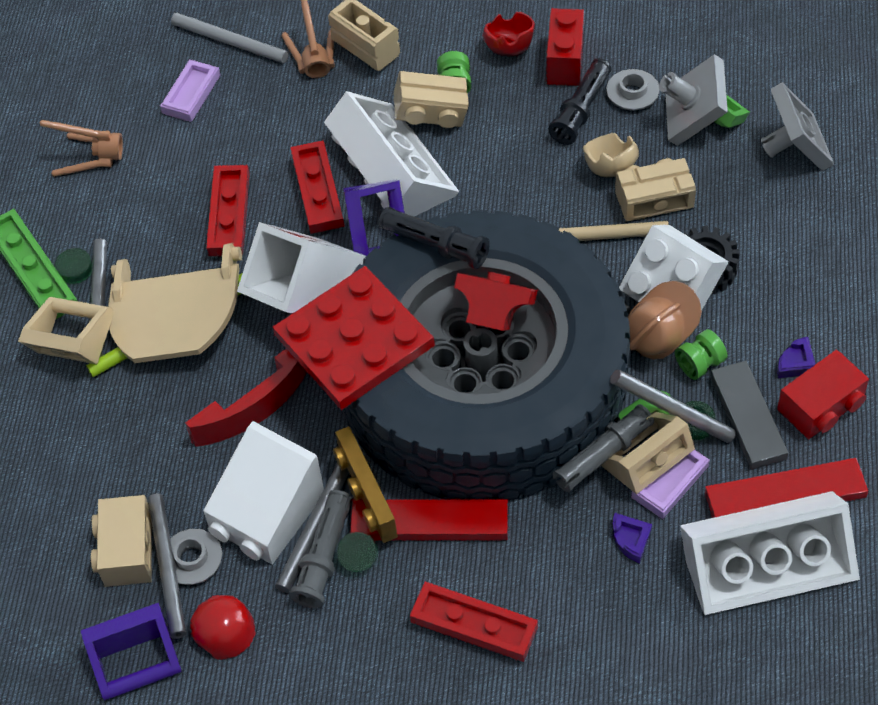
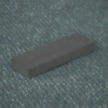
(749, 415)

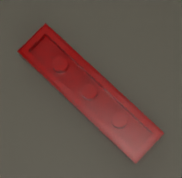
(736, 496)
(441, 519)

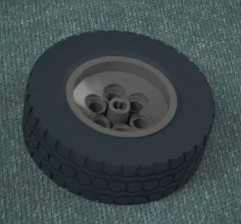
(556, 397)

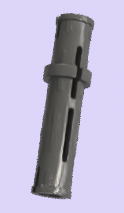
(615, 438)

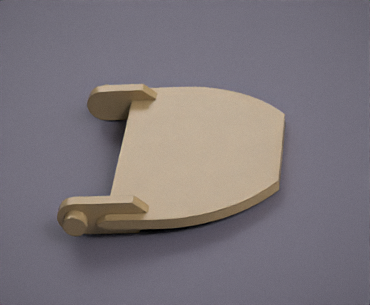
(172, 312)

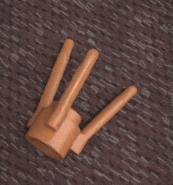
(315, 59)
(104, 144)

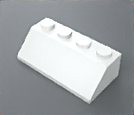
(388, 151)
(770, 552)

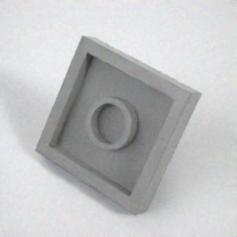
(694, 99)
(799, 129)

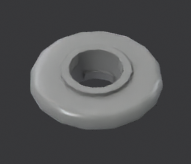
(632, 99)
(208, 562)

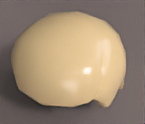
(610, 154)

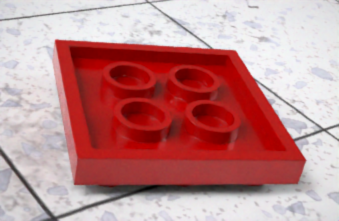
(353, 337)

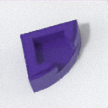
(796, 359)
(631, 536)

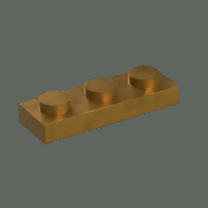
(364, 486)

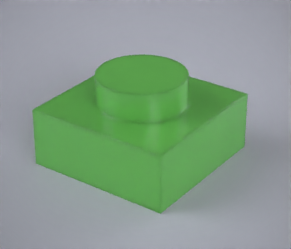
(736, 114)

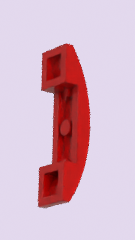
(216, 424)

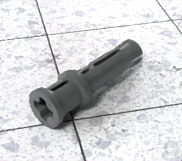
(318, 564)

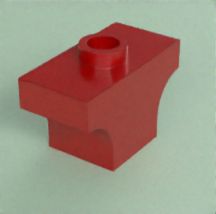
(493, 299)

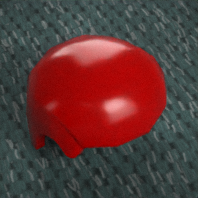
(509, 36)
(222, 626)

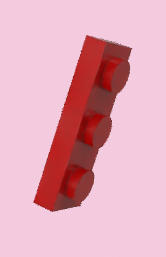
(317, 187)
(228, 208)
(474, 621)

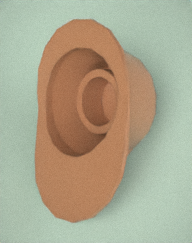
(664, 319)

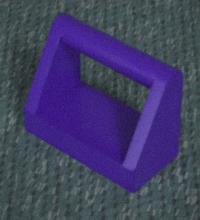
(354, 209)
(125, 633)

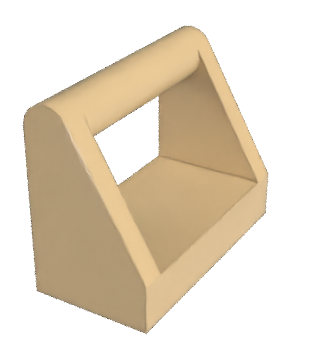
(85, 347)
(654, 455)

